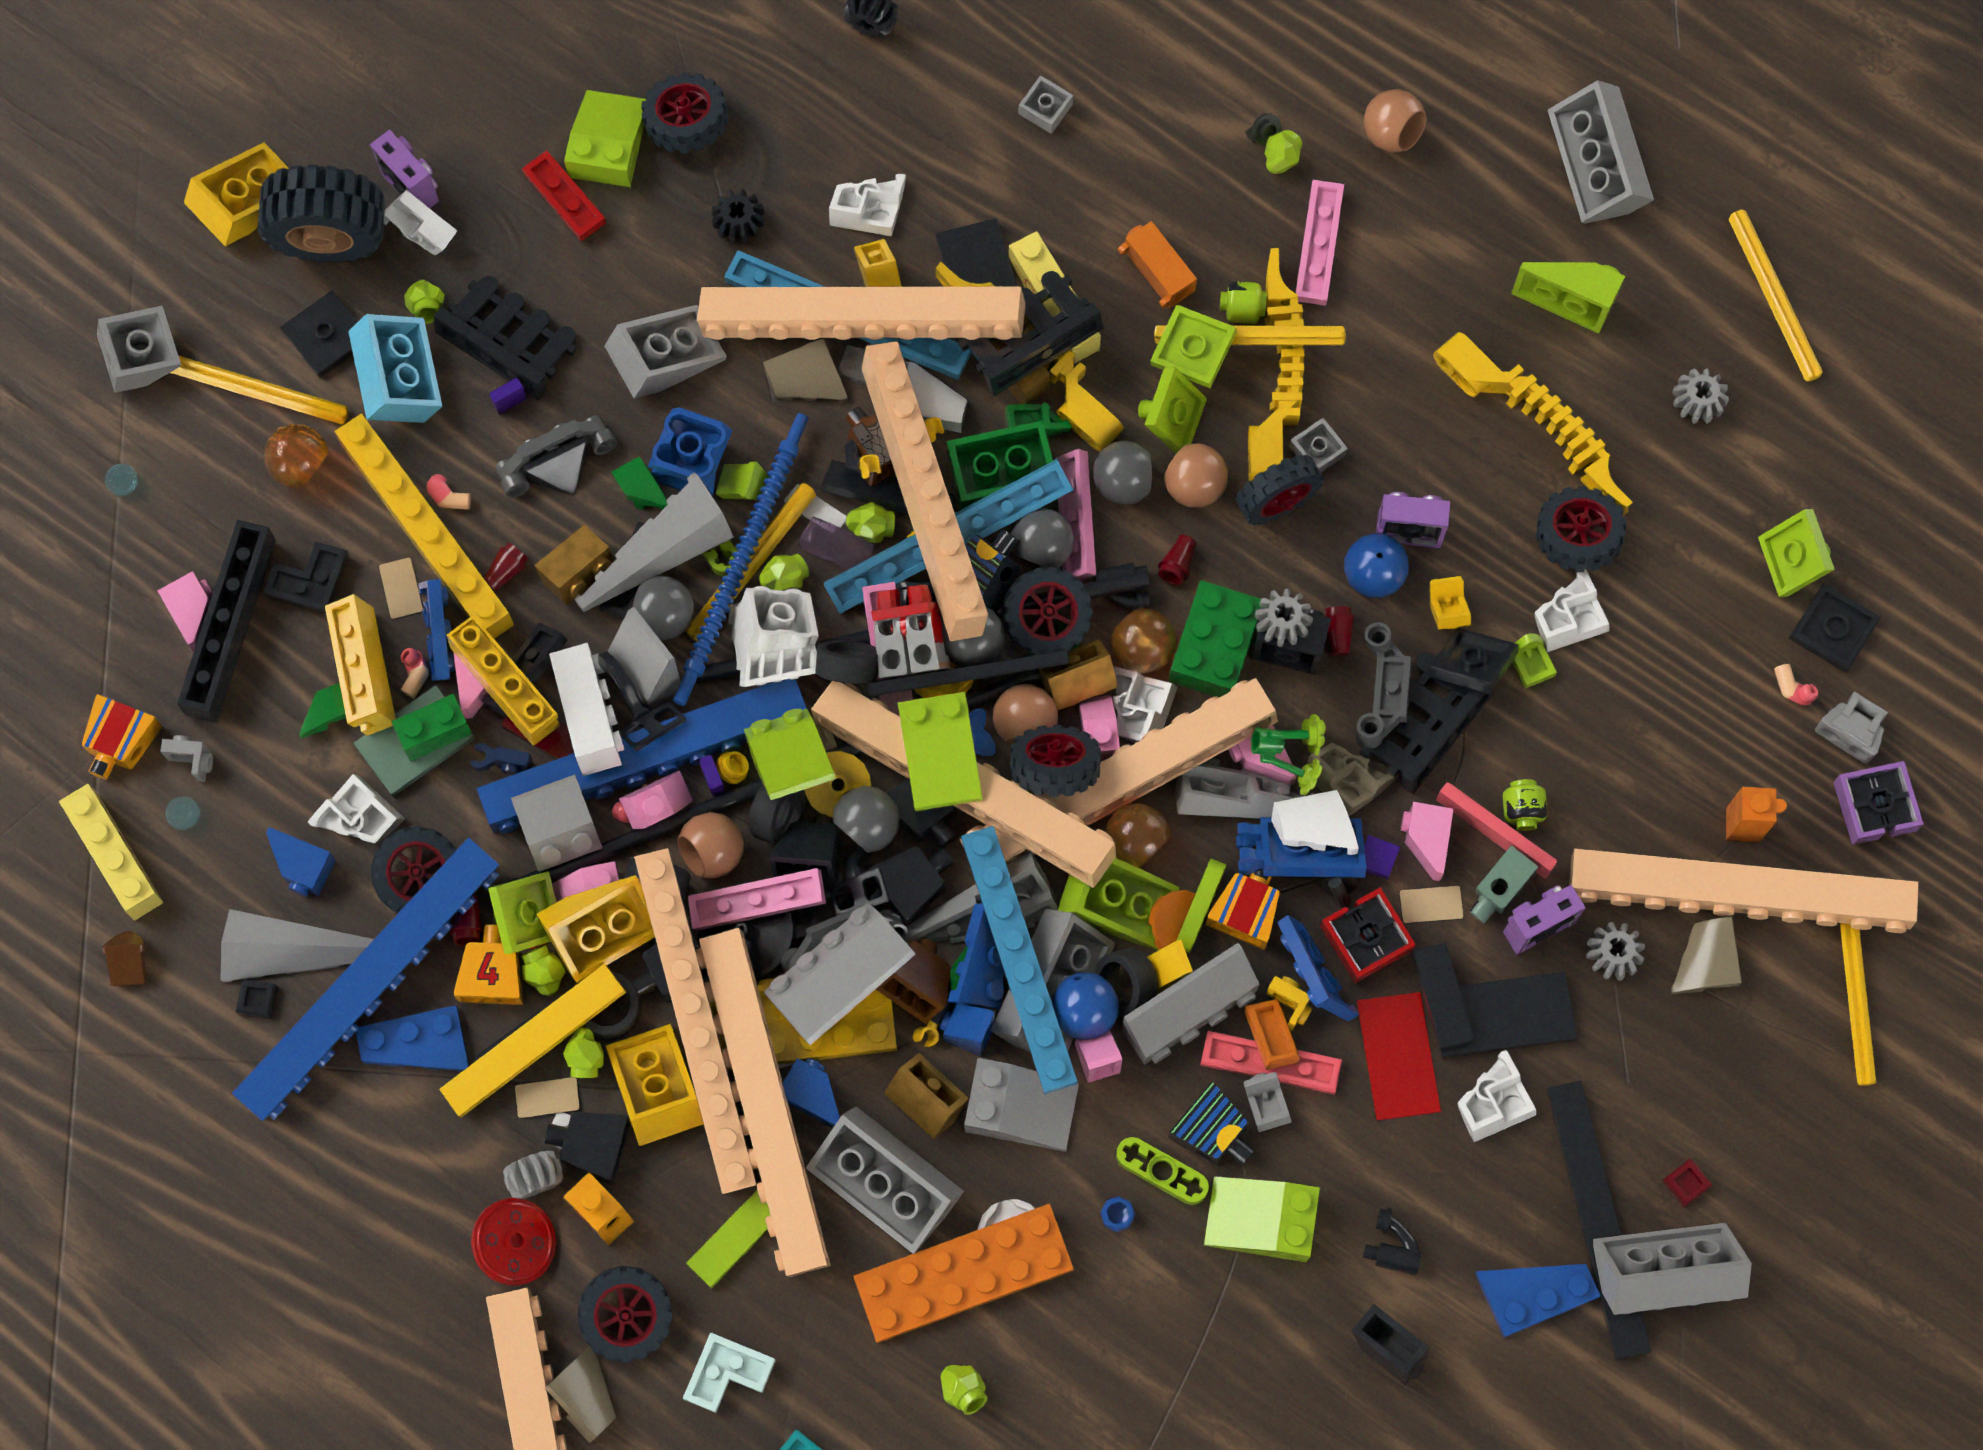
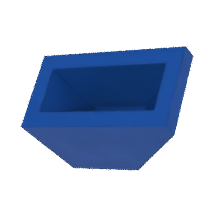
(300, 863)
(968, 1028)
(810, 1091)

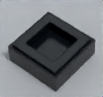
(256, 999)

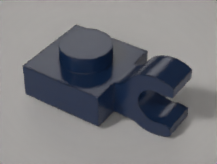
(506, 759)

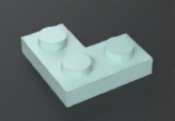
(722, 1362)

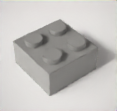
(1045, 104)
(1319, 443)

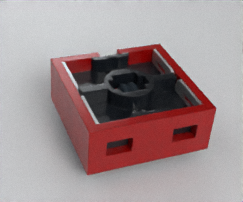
(1367, 935)

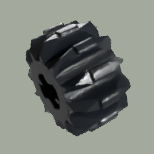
(871, 16)
(737, 227)

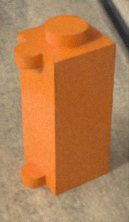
(1159, 264)
(1752, 814)

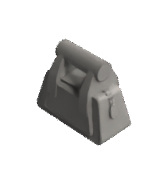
(1853, 730)

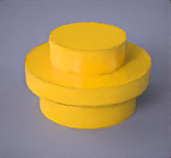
(732, 767)

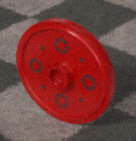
(513, 1241)

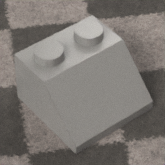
(137, 348)
(556, 823)

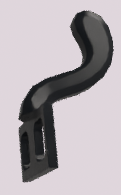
(642, 715)
(855, 878)

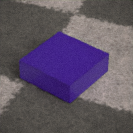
(507, 396)
(711, 776)
(1380, 856)

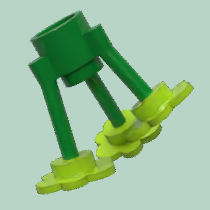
(1271, 742)

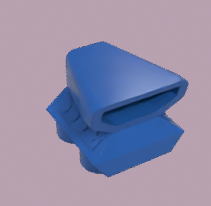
(689, 446)

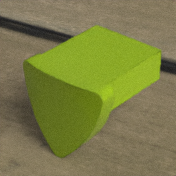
(741, 481)
(1533, 661)

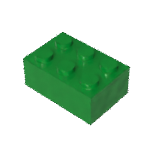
(996, 459)
(1215, 640)

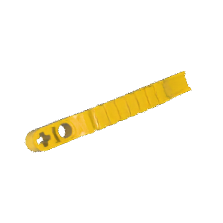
(1478, 374)
(1086, 414)
(1266, 440)

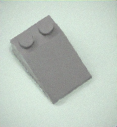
(661, 350)
(645, 660)
(1012, 1107)

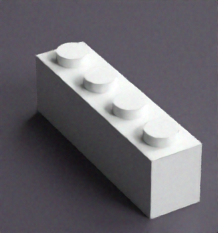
(585, 709)

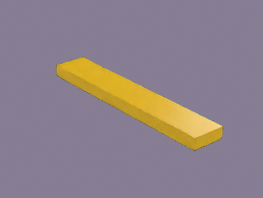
(532, 1040)

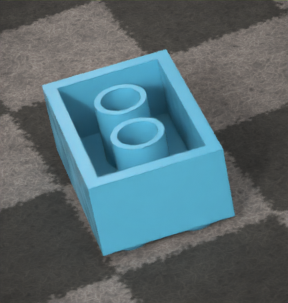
(395, 368)

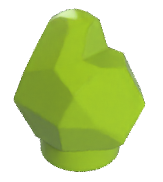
(1282, 151)
(424, 300)
(871, 522)
(784, 572)
(543, 970)
(584, 1054)
(963, 1388)

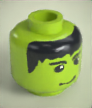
(1243, 302)
(1525, 804)

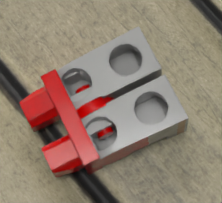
(908, 635)

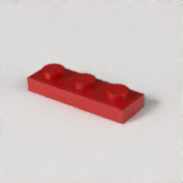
(563, 195)

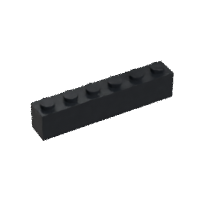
(226, 621)

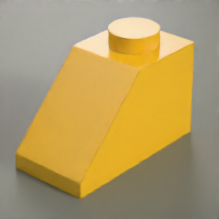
(877, 264)
(1170, 965)

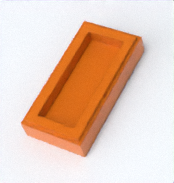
(1272, 1034)

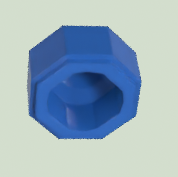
(1117, 1214)

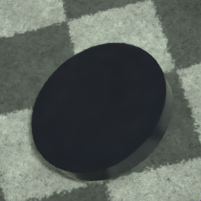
(765, 939)

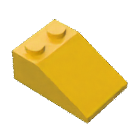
(229, 193)
(598, 925)
(655, 1084)

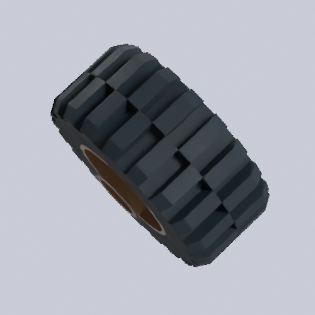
(321, 213)

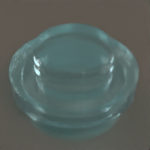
(121, 479)
(182, 813)

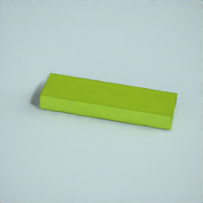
(731, 1241)

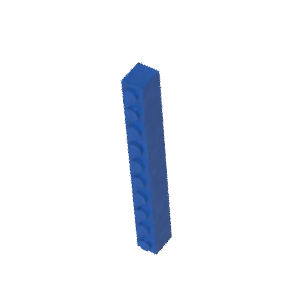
(704, 733)
(364, 981)

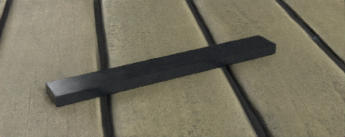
(1593, 1204)

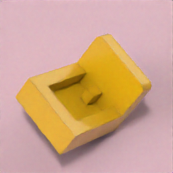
(1448, 603)
(1289, 994)

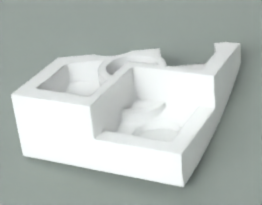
(867, 205)
(419, 223)
(937, 399)
(1571, 615)
(1141, 703)
(358, 812)
(1315, 822)
(1496, 1100)

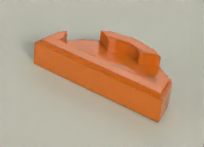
(1169, 915)

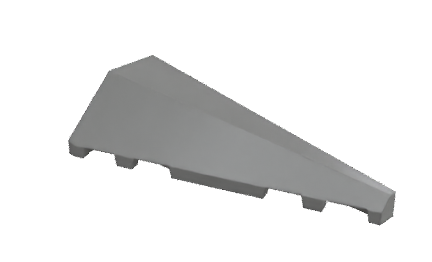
(678, 533)
(1228, 792)
(953, 917)
(270, 946)

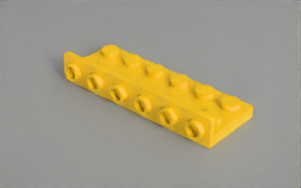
(860, 1032)

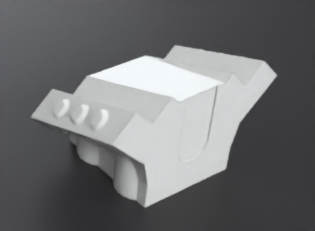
(773, 635)

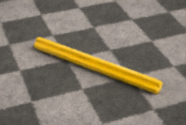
(1775, 295)
(1281, 335)
(262, 390)
(770, 539)
(1858, 1005)

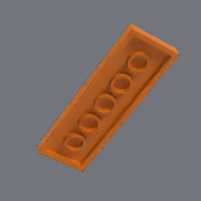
(963, 1273)

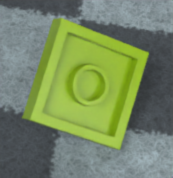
(1194, 345)
(1174, 410)
(1796, 553)
(517, 908)

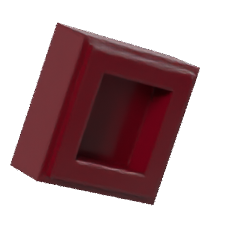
(1687, 1182)

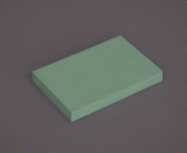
(388, 759)

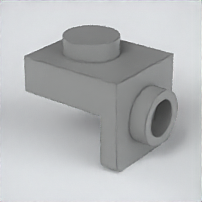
(185, 749)
(1267, 1101)

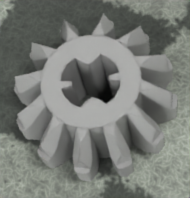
(1706, 407)
(1279, 627)
(1622, 962)
(533, 1174)

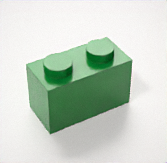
(431, 727)

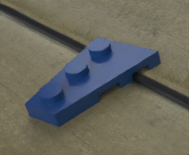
(440, 661)
(982, 969)
(1321, 983)
(418, 1040)
(1535, 1294)

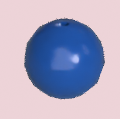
(1374, 575)
(1085, 1005)

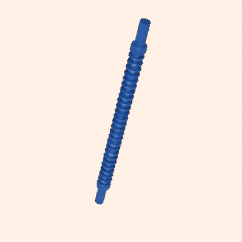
(694, 666)

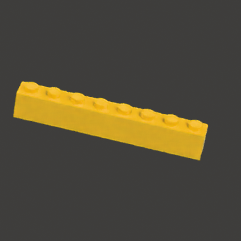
(422, 525)

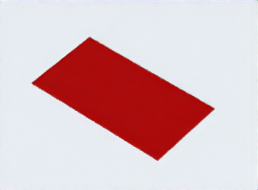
(1398, 1056)

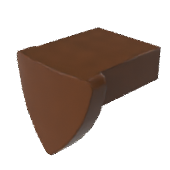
(125, 959)

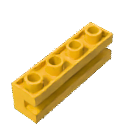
(360, 664)
(503, 680)

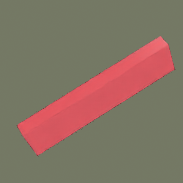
(1494, 828)
(1243, 1058)

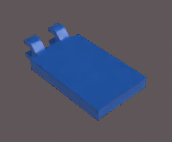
(1295, 861)

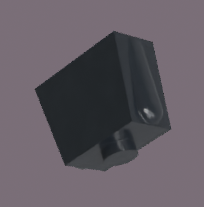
(1391, 1345)

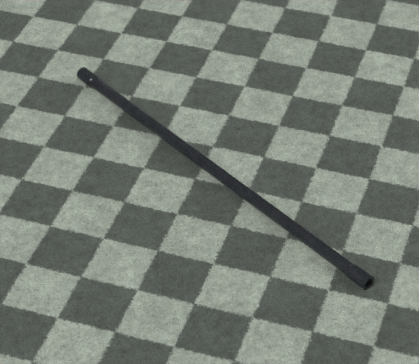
(741, 794)

